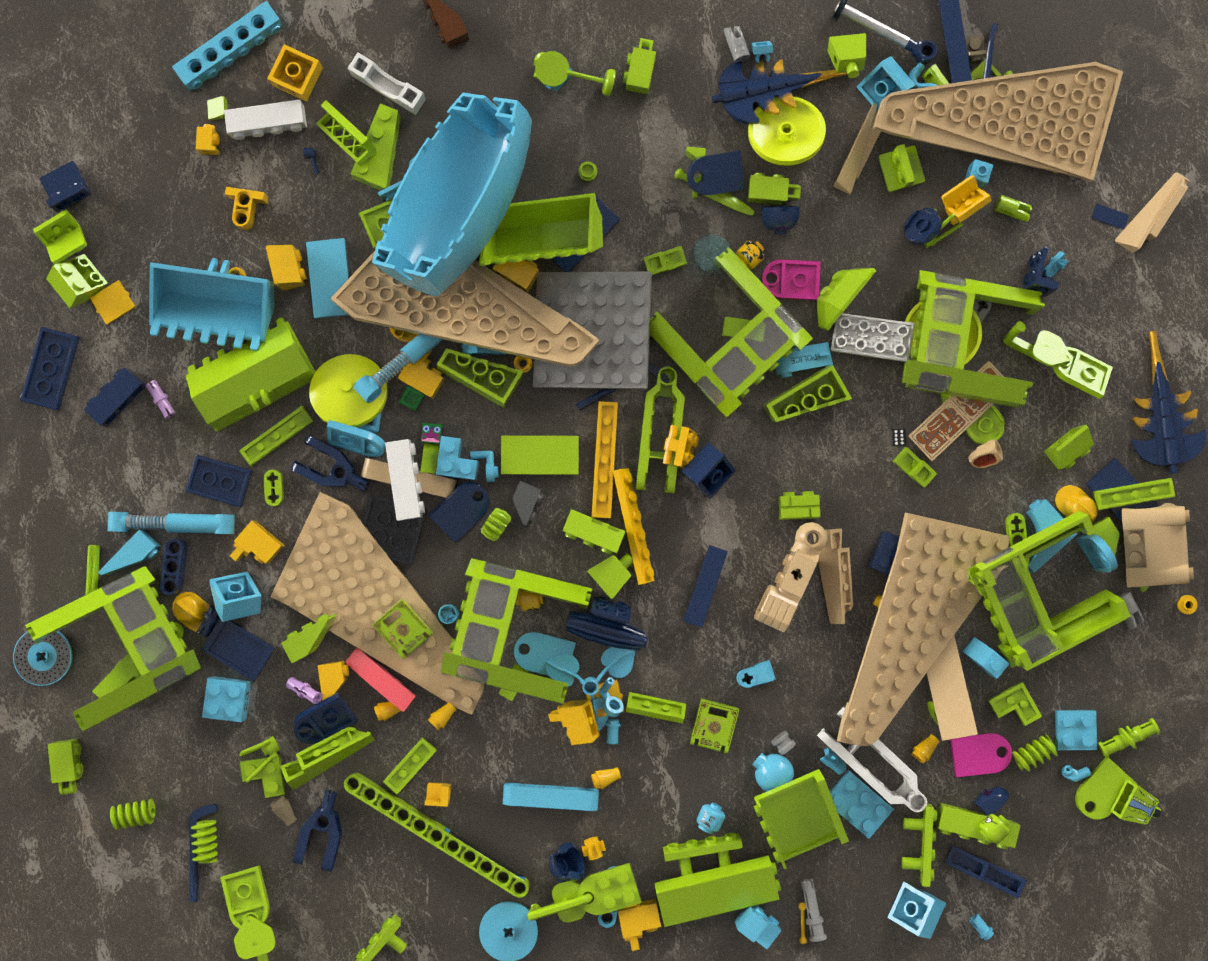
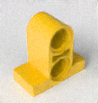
(245, 210)

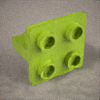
(901, 168)

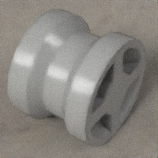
(783, 742)

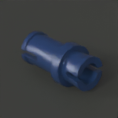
(210, 618)

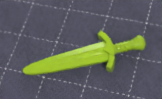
(723, 198)

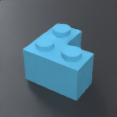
(451, 464)
(757, 926)

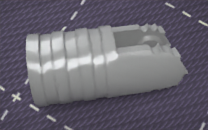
(737, 44)
(1136, 616)

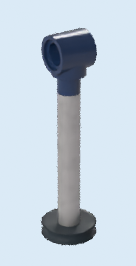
(887, 33)

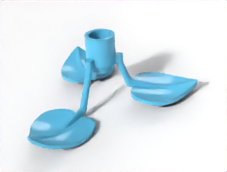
(565, 666)

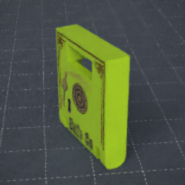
(404, 632)
(712, 729)

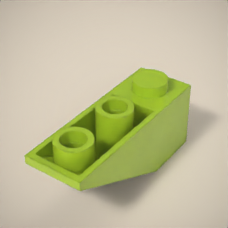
(307, 641)

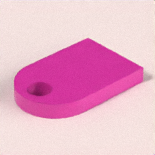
(794, 279)
(978, 754)

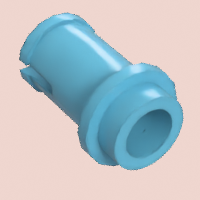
(612, 730)
(981, 927)

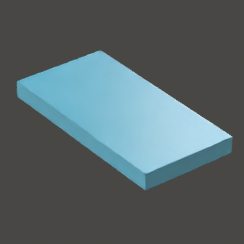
(327, 274)

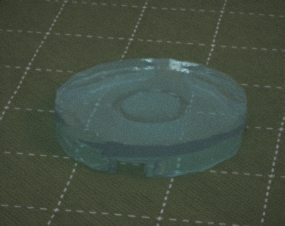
(706, 251)

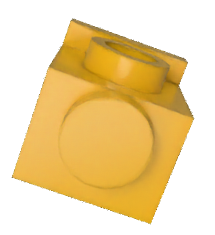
(207, 140)

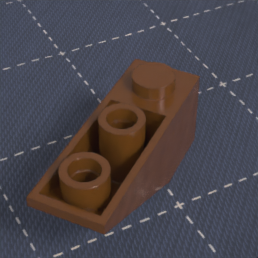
(449, 22)

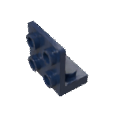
(65, 186)
(1033, 278)

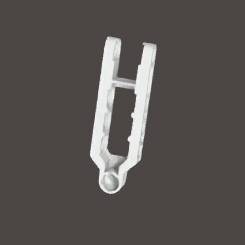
(905, 794)

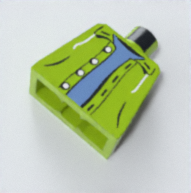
(1135, 804)

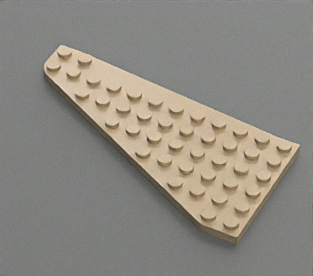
(1028, 118)
(473, 311)
(348, 573)
(916, 618)

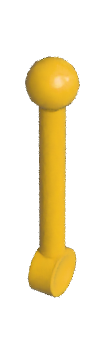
(803, 940)

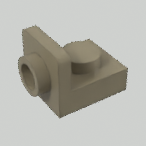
(975, 48)

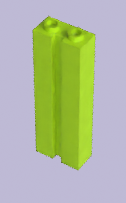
(717, 890)

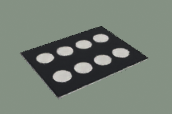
(899, 437)

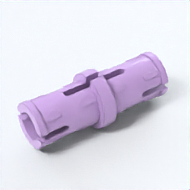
(160, 399)
(304, 690)

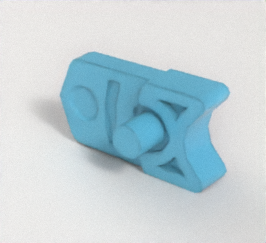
(1056, 263)
(833, 761)

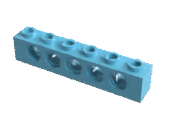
(218, 44)

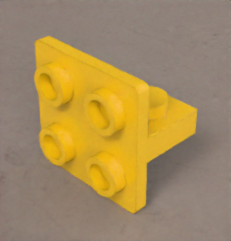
(965, 200)

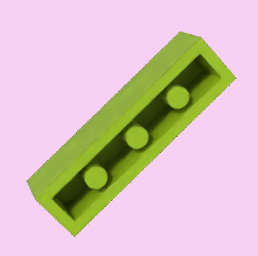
(967, 823)

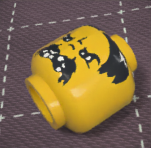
(751, 254)

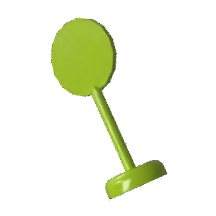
(553, 70)

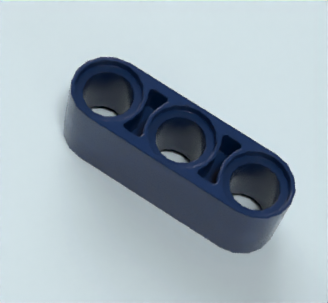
(167, 574)

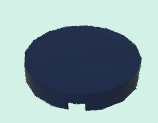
(922, 226)

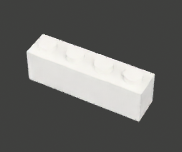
(265, 118)
(404, 480)

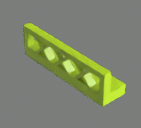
(348, 128)

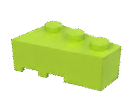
(593, 532)

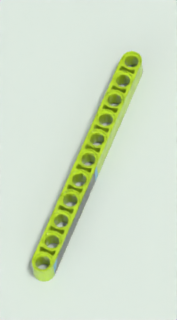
(442, 843)

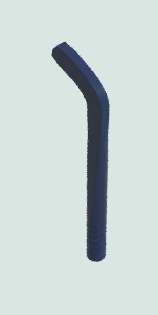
(987, 71)
(604, 392)
(193, 819)

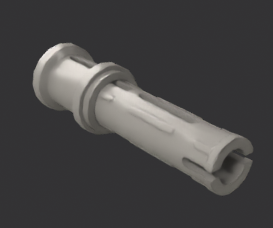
(814, 919)

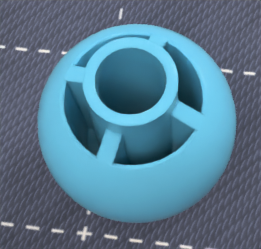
(772, 771)

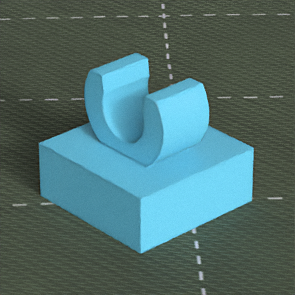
(760, 48)

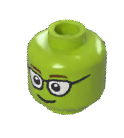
(994, 828)

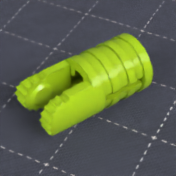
(1013, 208)

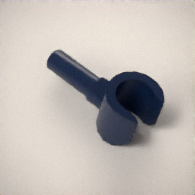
(310, 153)

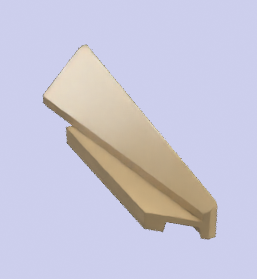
(859, 153)
(1154, 215)
(836, 576)

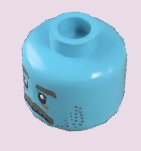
(710, 818)

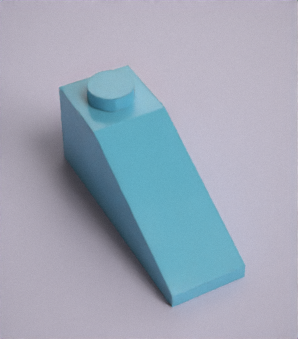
(136, 550)

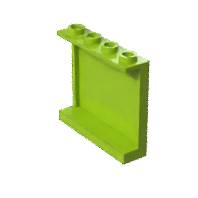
(799, 816)

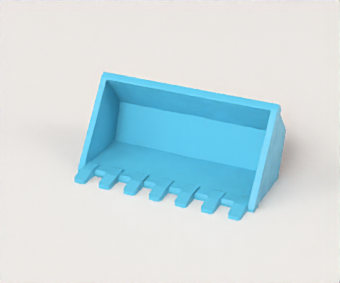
(210, 303)

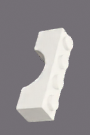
(395, 90)

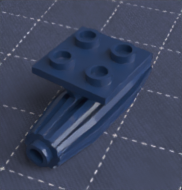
(607, 625)

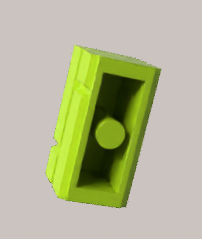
(799, 507)

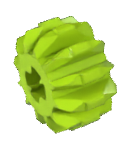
(496, 524)

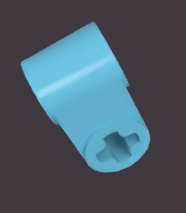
(759, 674)

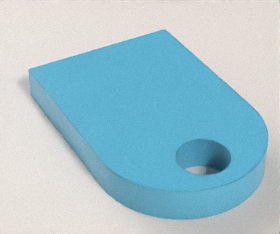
(354, 439)
(1098, 553)
(541, 648)

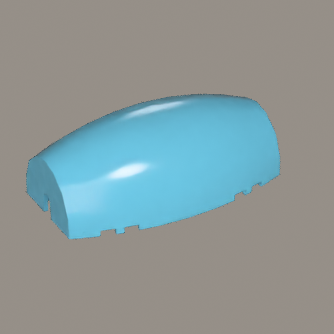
(455, 193)

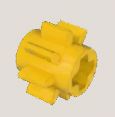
(593, 848)

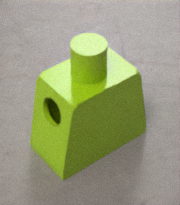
(848, 53)
(612, 573)

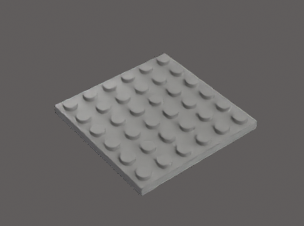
(615, 312)

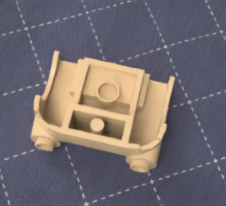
(1156, 546)

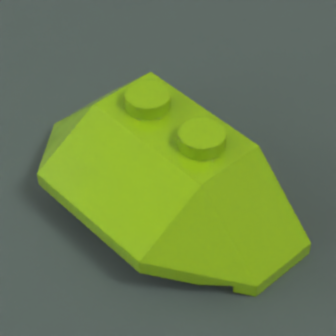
(840, 293)

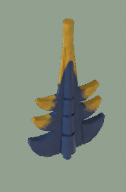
(741, 93)
(1169, 442)

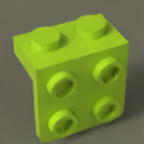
(61, 236)

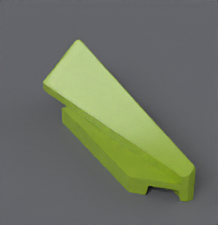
(324, 755)

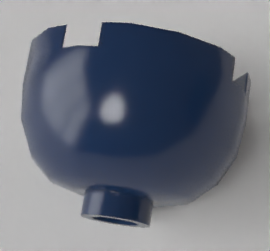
(780, 218)

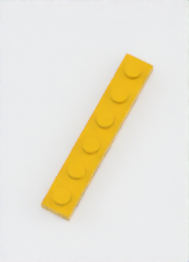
(604, 459)
(633, 526)

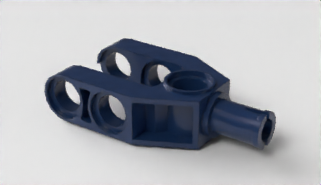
(341, 462)
(332, 827)

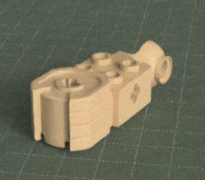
(782, 600)

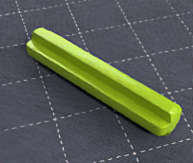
(92, 568)

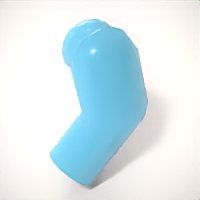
(1075, 775)

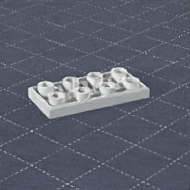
(872, 337)

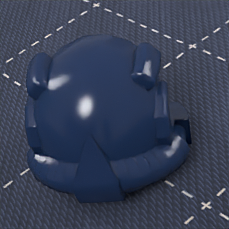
(567, 863)

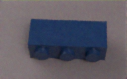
(114, 397)

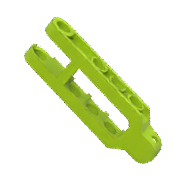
(665, 390)

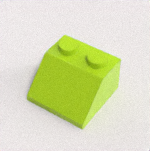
(1070, 447)

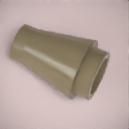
(283, 810)

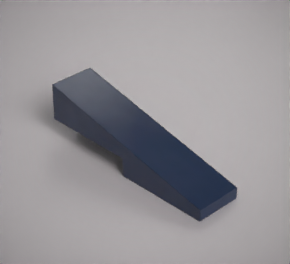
(705, 586)
(985, 871)

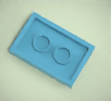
(859, 804)

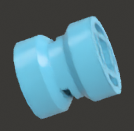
(445, 613)

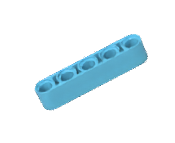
(550, 796)

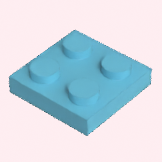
(1076, 730)

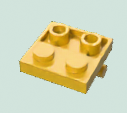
(683, 447)

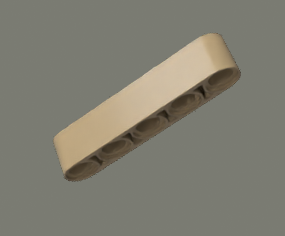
(430, 483)

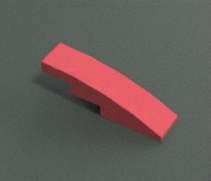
(380, 679)

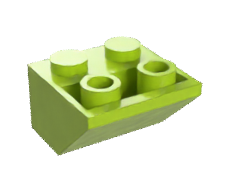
(76, 280)

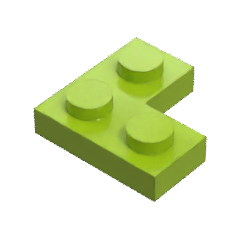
(1016, 699)
(271, 775)

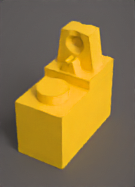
(421, 378)
(258, 541)
(578, 719)
(637, 919)

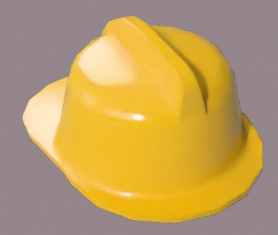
(1073, 499)
(190, 609)

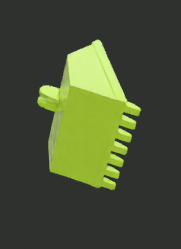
(546, 230)
(249, 379)

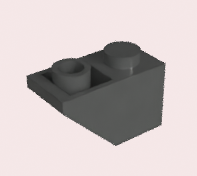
(525, 500)

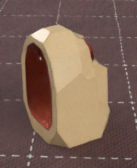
(986, 454)

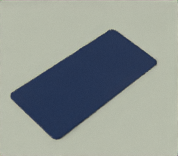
(1110, 216)

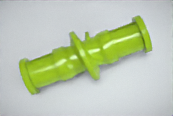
(1129, 737)

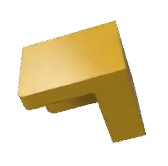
(438, 794)

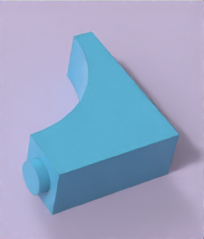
(1042, 516)

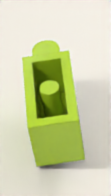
(641, 67)
(771, 189)
(65, 764)

